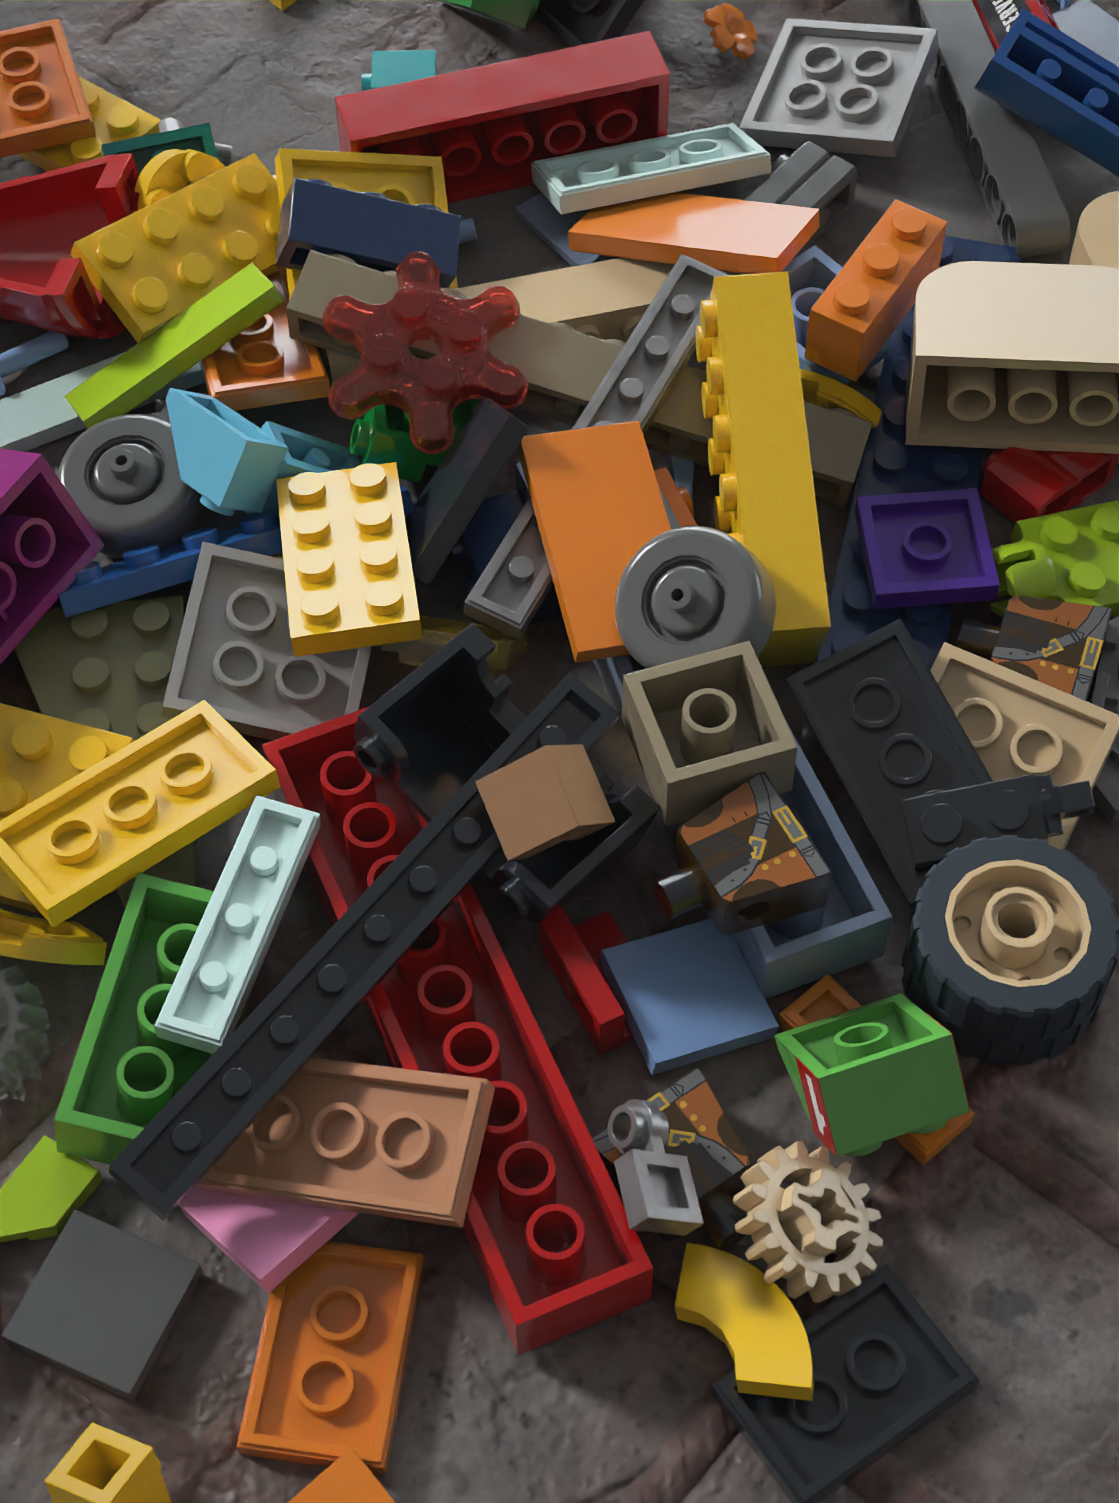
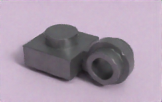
(653, 1184)

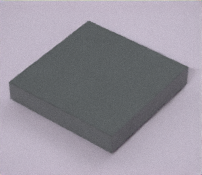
(103, 1305)

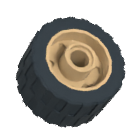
(1011, 948)

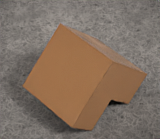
(544, 800)

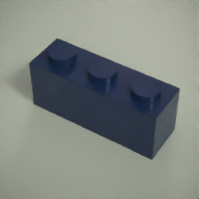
(363, 228)

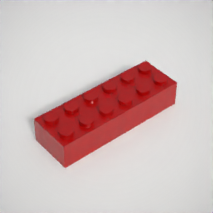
(515, 112)

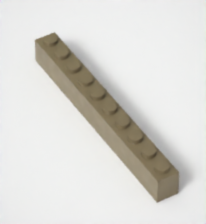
(567, 370)

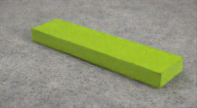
(175, 347)

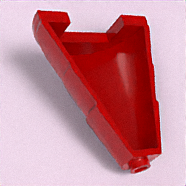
(37, 233)

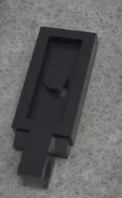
(1011, 806)

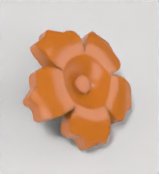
(731, 30)

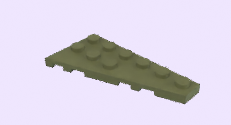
(111, 675)

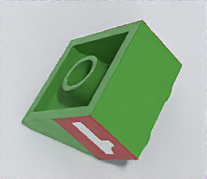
(874, 1074)

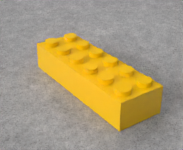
(764, 452)

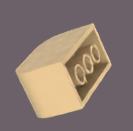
(1015, 358)

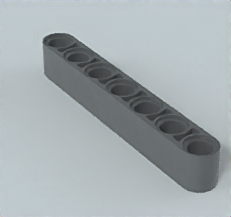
(992, 138)

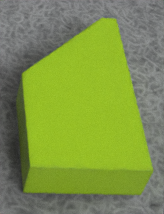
(44, 1193)

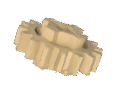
(807, 1222)

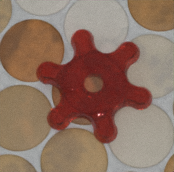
(424, 387)

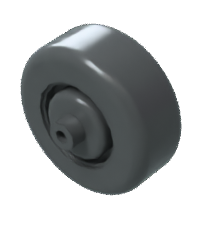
(130, 484)
(693, 596)

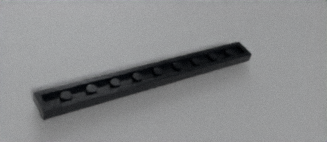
(340, 969)

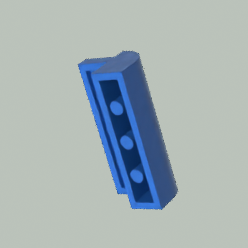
(1057, 88)

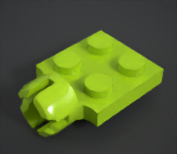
(1063, 558)

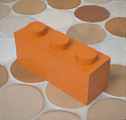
(874, 290)

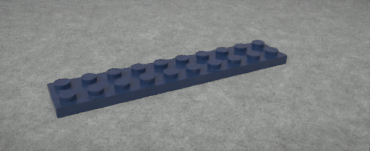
(899, 468)

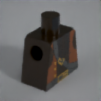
(1043, 641)
(745, 862)
(713, 1153)

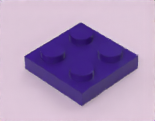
(926, 548)

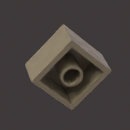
(706, 729)

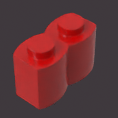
(1043, 482)

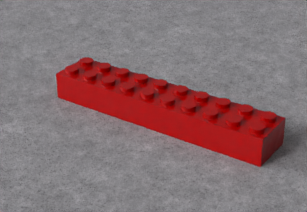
(540, 1197)

